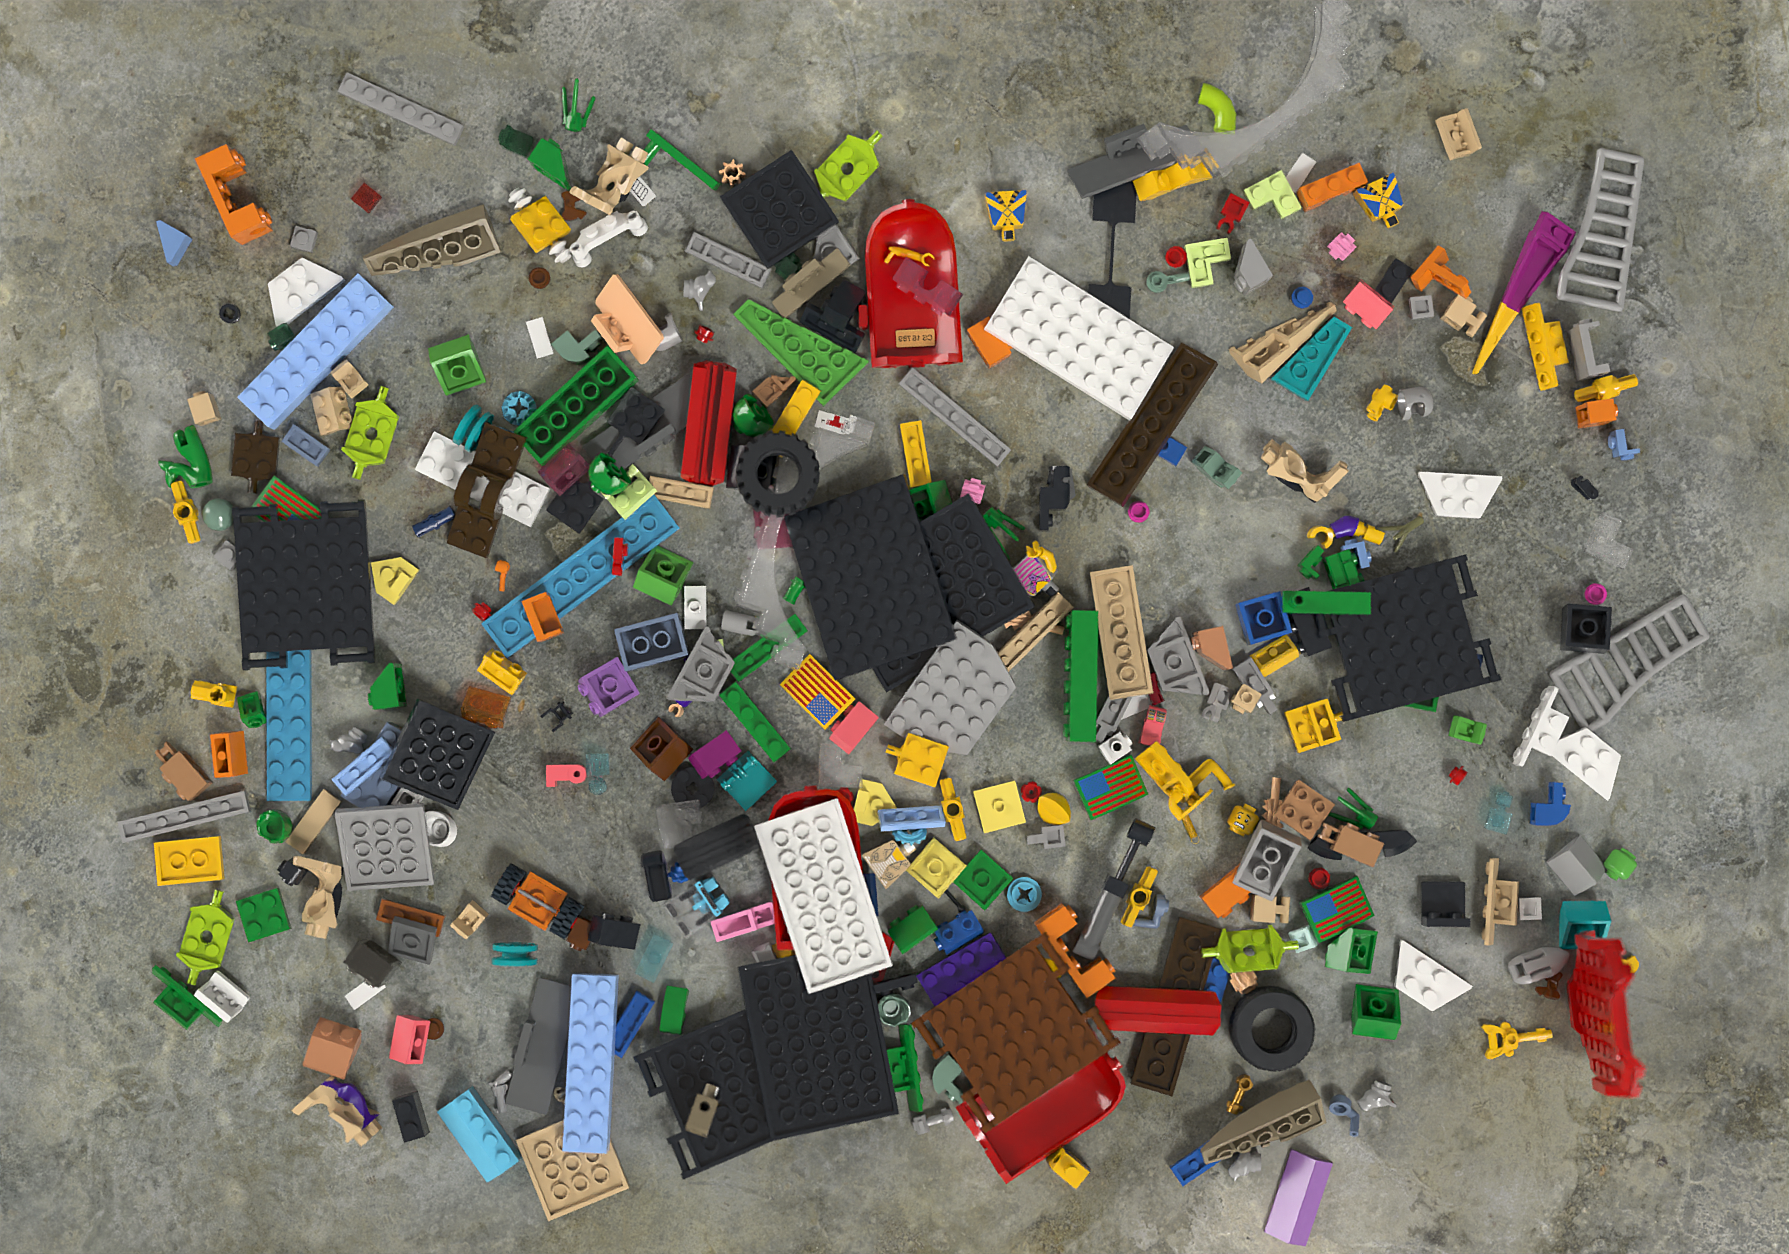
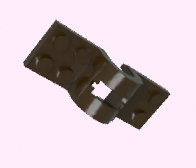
(497, 460)

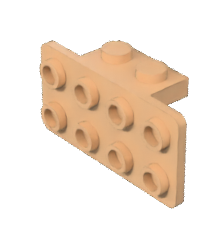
(625, 321)

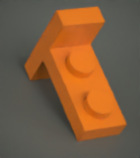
(1435, 269)

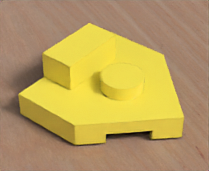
(393, 577)
(870, 800)

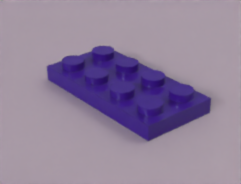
(961, 968)

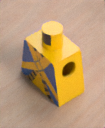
(1381, 200)
(1006, 211)
(1068, 1167)

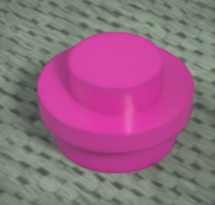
(1138, 511)
(1595, 594)

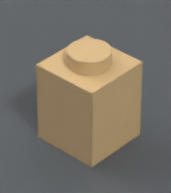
(203, 408)

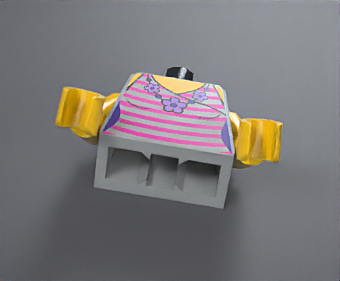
(1037, 570)

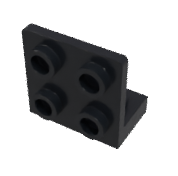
(1443, 904)

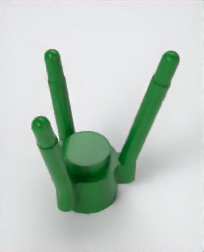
(573, 121)
(995, 519)
(1364, 817)

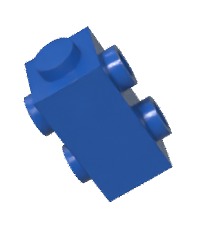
(957, 932)

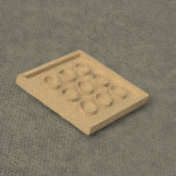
(569, 1178)

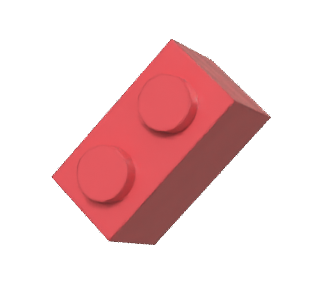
(1368, 304)
(853, 727)
(409, 1039)

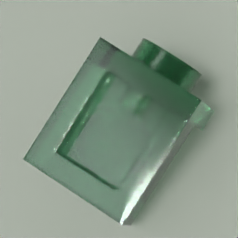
(515, 141)

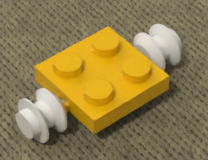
(540, 224)

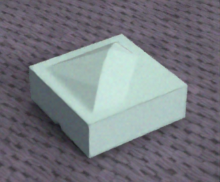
(1305, 938)

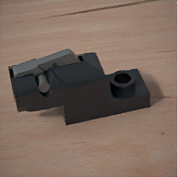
(1056, 496)

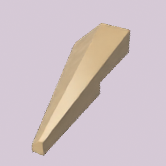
(1265, 355)

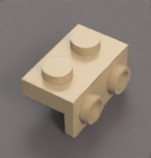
(1458, 134)
(331, 410)

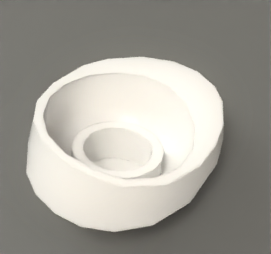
(440, 828)

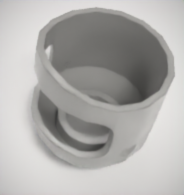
(671, 334)
(1418, 395)

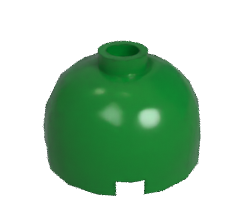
(751, 418)
(606, 476)

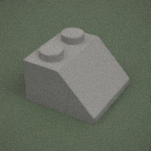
(1251, 269)

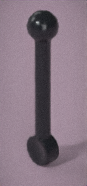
(961, 908)

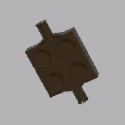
(255, 456)

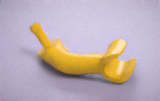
(907, 253)

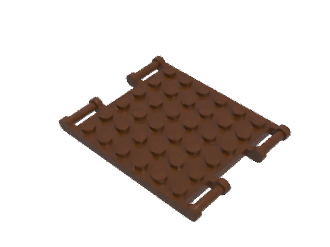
(1015, 1032)

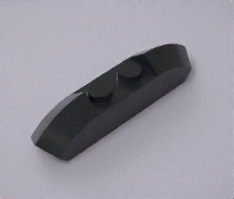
(1394, 843)

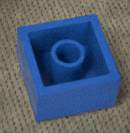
(1263, 618)

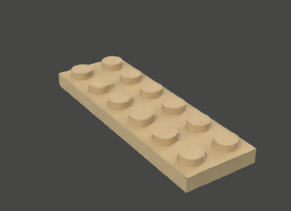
(1121, 632)

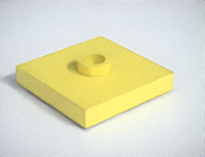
(999, 806)
(936, 867)

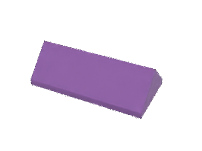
(1298, 1198)

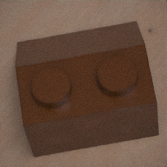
(661, 749)

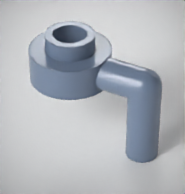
(1160, 906)
(1341, 1106)

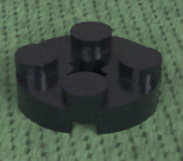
(684, 779)

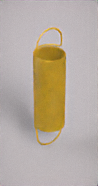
(1189, 827)

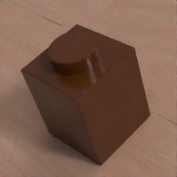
(579, 934)

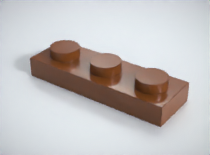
(389, 909)

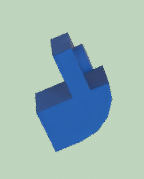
(1553, 811)

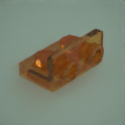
(485, 707)

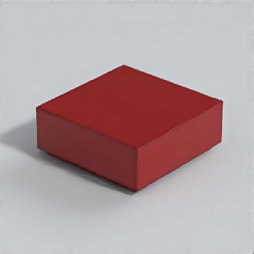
(863, 317)

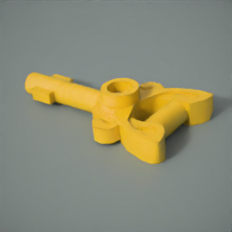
(1510, 1038)

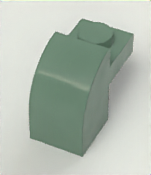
(577, 352)
(1216, 468)
(943, 1075)

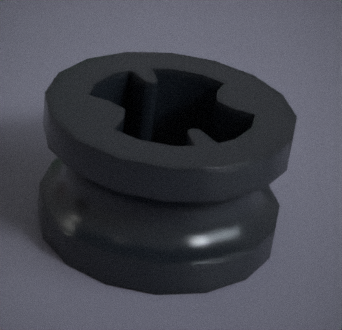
(232, 307)

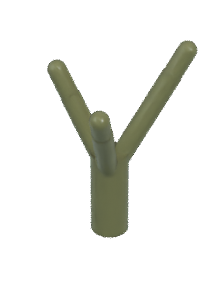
(1405, 529)

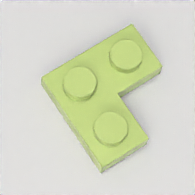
(1273, 189)
(1200, 257)

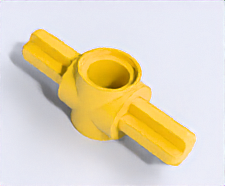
(1606, 388)
(189, 522)
(956, 820)
(1133, 907)

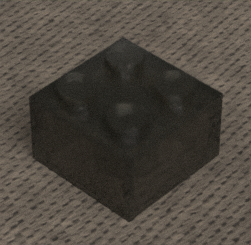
(371, 963)

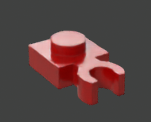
(1233, 211)
(619, 551)

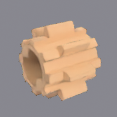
(732, 167)
(1244, 981)

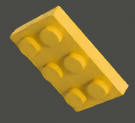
(189, 860)

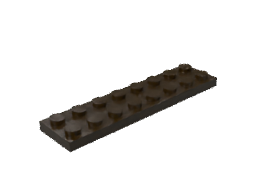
(1152, 424)
(1184, 968)

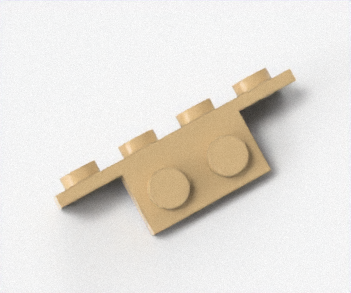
(1501, 902)

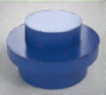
(1302, 297)

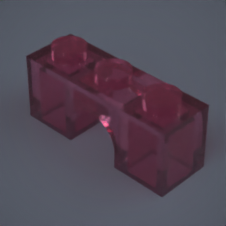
(911, 277)

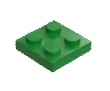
(983, 880)
(263, 915)

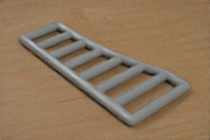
(1583, 235)
(1651, 669)

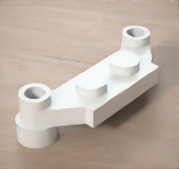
(603, 231)

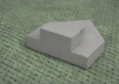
(834, 239)

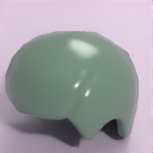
(218, 514)
(894, 1009)

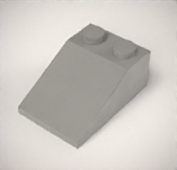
(1267, 860)

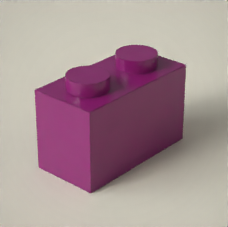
(714, 755)

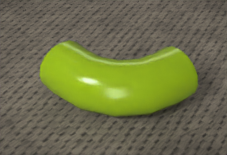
(1220, 105)

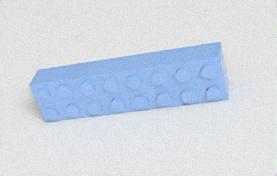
(315, 352)
(590, 1063)

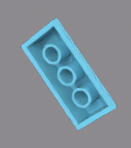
(480, 1134)

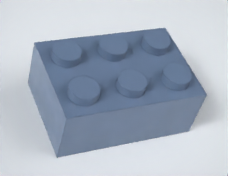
(652, 642)

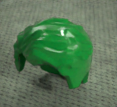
(274, 826)

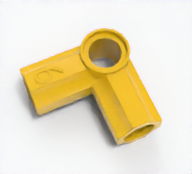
(217, 694)

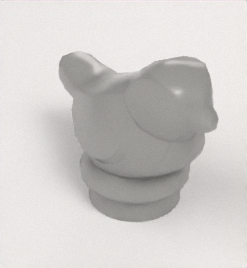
(699, 288)
(350, 742)
(1376, 1096)
(1244, 1164)

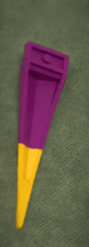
(1539, 255)

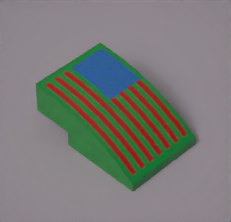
(290, 502)
(1110, 787)
(1336, 909)

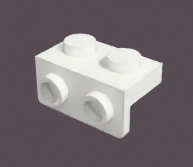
(222, 996)

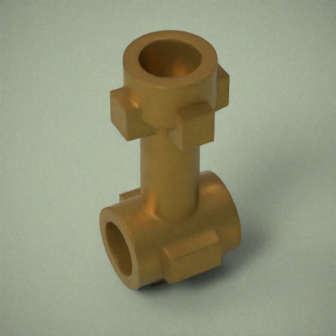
(1244, 1084)

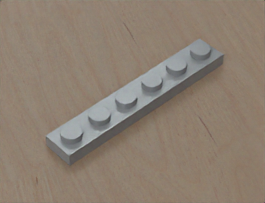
(400, 109)
(954, 417)
(184, 816)

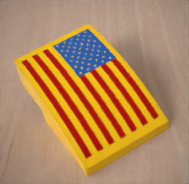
(817, 692)

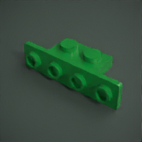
(180, 1003)
(904, 1067)

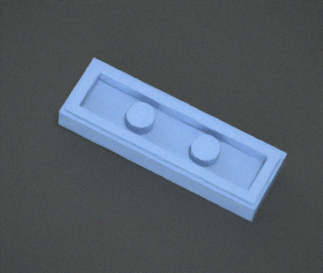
(363, 766)
(911, 818)

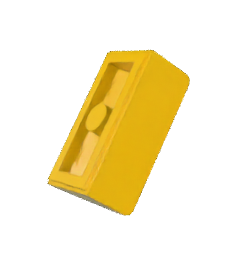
(1275, 655)

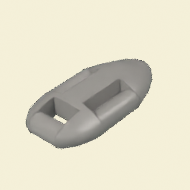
(1538, 964)

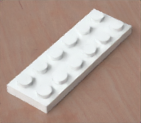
(446, 462)

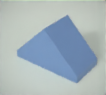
(173, 242)

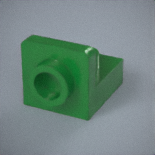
(1311, 559)
(251, 710)

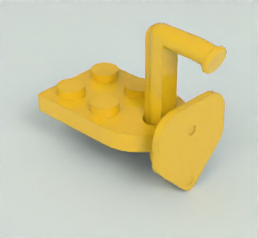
(1174, 781)

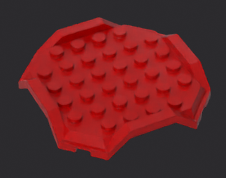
(1601, 1014)

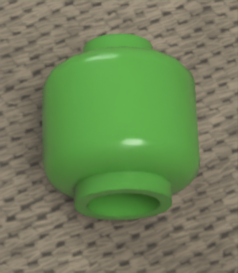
(1620, 864)

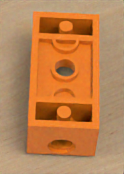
(218, 168)
(1091, 976)

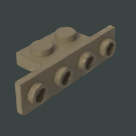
(809, 281)

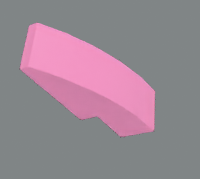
(743, 921)

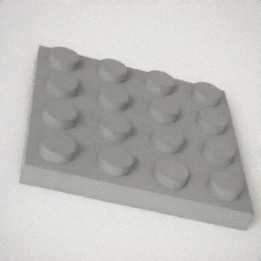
(385, 846)

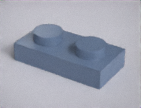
(306, 445)

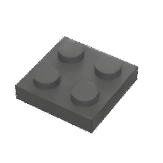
(412, 940)

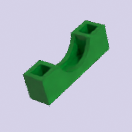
(755, 722)

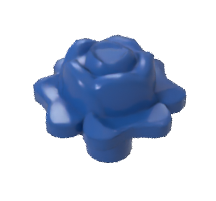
(677, 874)

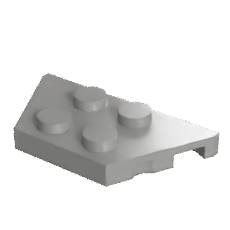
(1176, 661)
(703, 671)

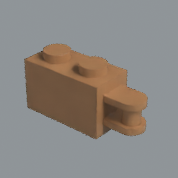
(182, 772)
(1353, 844)

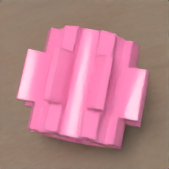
(1341, 246)
(974, 488)

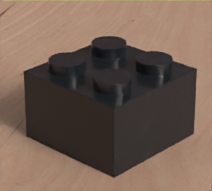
(1586, 628)

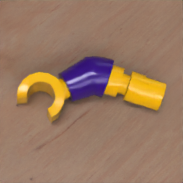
(1347, 526)

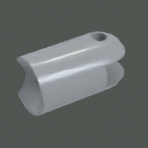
(737, 622)
(764, 953)

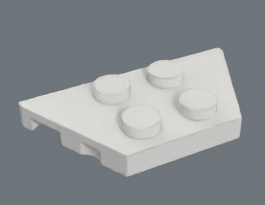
(300, 289)
(1459, 493)
(1589, 759)
(1426, 979)

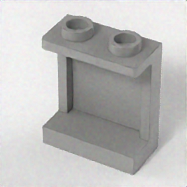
(1582, 351)

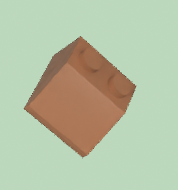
(1212, 646)
(332, 1048)

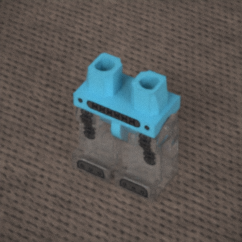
(703, 903)

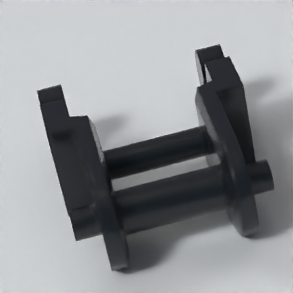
(1585, 488)
(564, 710)

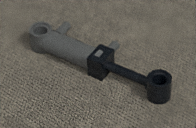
(1111, 894)

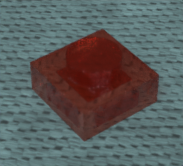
(366, 198)

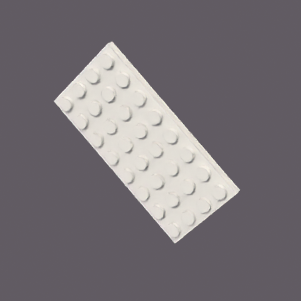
(1079, 338)
(823, 895)

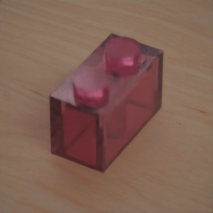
(564, 469)

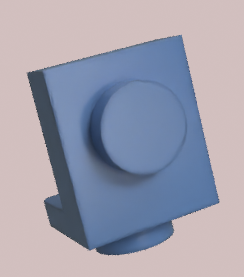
(1618, 444)
(1363, 555)

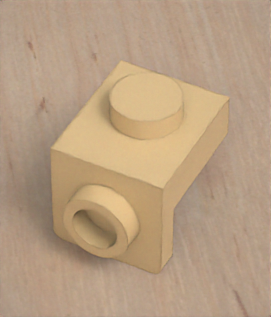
(349, 378)
(1245, 699)
(469, 920)

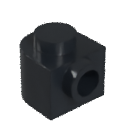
(291, 873)

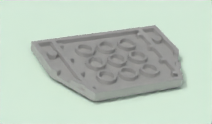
(955, 693)

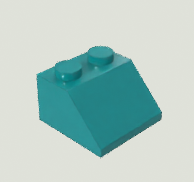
(1581, 917)

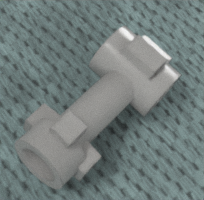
(921, 1123)

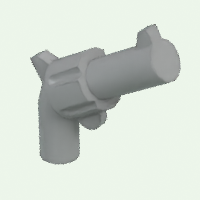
(499, 1090)

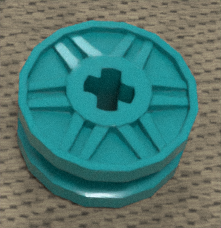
(471, 428)
(514, 954)

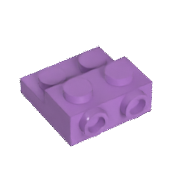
(607, 687)

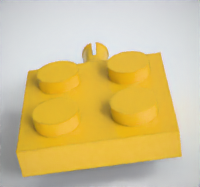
(1313, 725)
(919, 759)

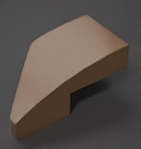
(772, 389)

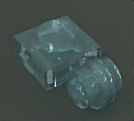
(597, 766)
(1499, 819)

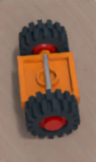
(537, 901)

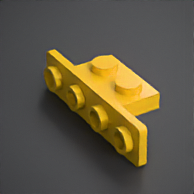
(1545, 344)

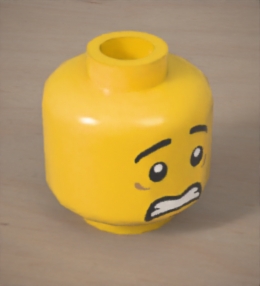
(1243, 820)

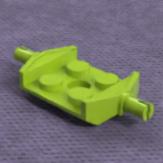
(853, 151)
(367, 416)
(1264, 942)
(194, 950)

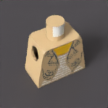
(889, 860)

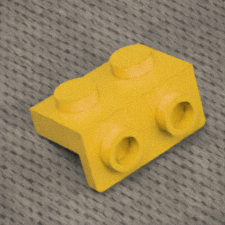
(502, 671)

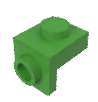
(1467, 730)

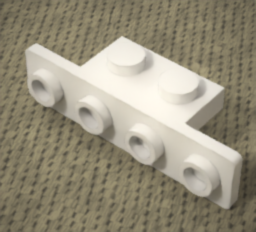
(1544, 729)

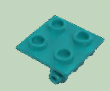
(746, 780)

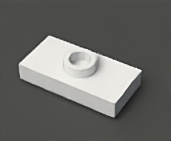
(695, 607)

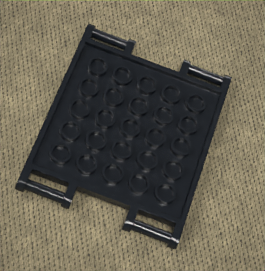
(304, 584)
(1411, 642)
(714, 1056)

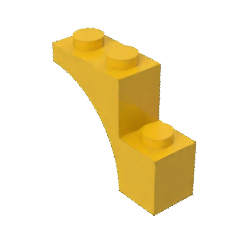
(1163, 181)

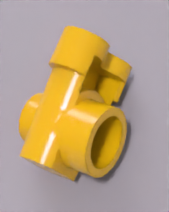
(1381, 399)

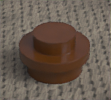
(539, 278)
(436, 1029)

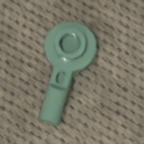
(1158, 281)

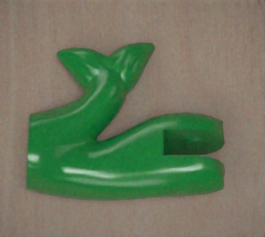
(192, 449)

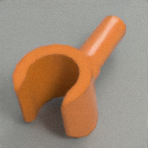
(502, 567)

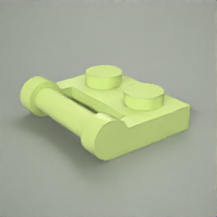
(633, 495)

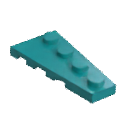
(1311, 362)

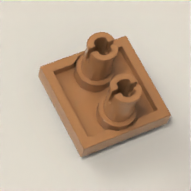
(1304, 809)

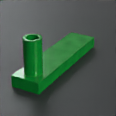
(658, 142)
(1326, 602)

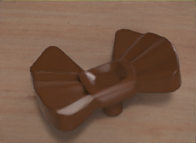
(570, 212)
(1551, 991)

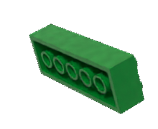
(576, 405)
(1082, 676)

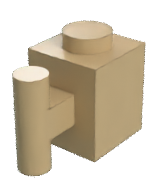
(1460, 313)
(1265, 910)

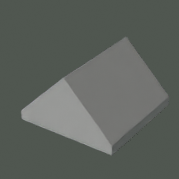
(1577, 866)

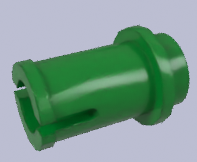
(794, 590)

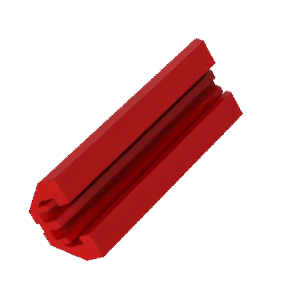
(708, 423)
(1159, 1010)

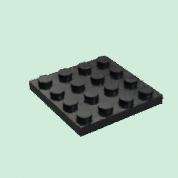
(779, 209)
(437, 754)

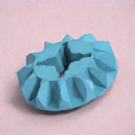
(512, 400)
(915, 836)
(1034, 895)

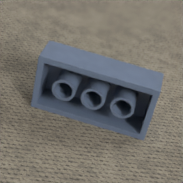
(375, 790)

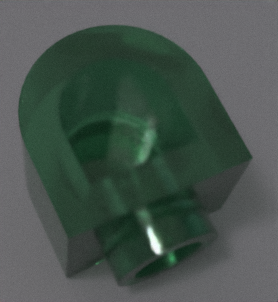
(788, 266)
(281, 336)

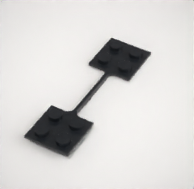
(1114, 207)
(634, 419)

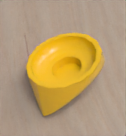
(1054, 809)

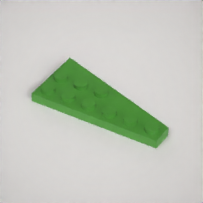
(801, 350)

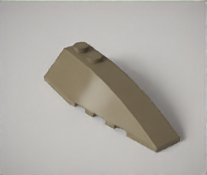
(446, 241)
(1276, 1118)

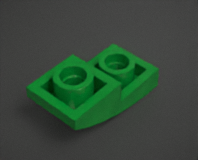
(674, 1010)

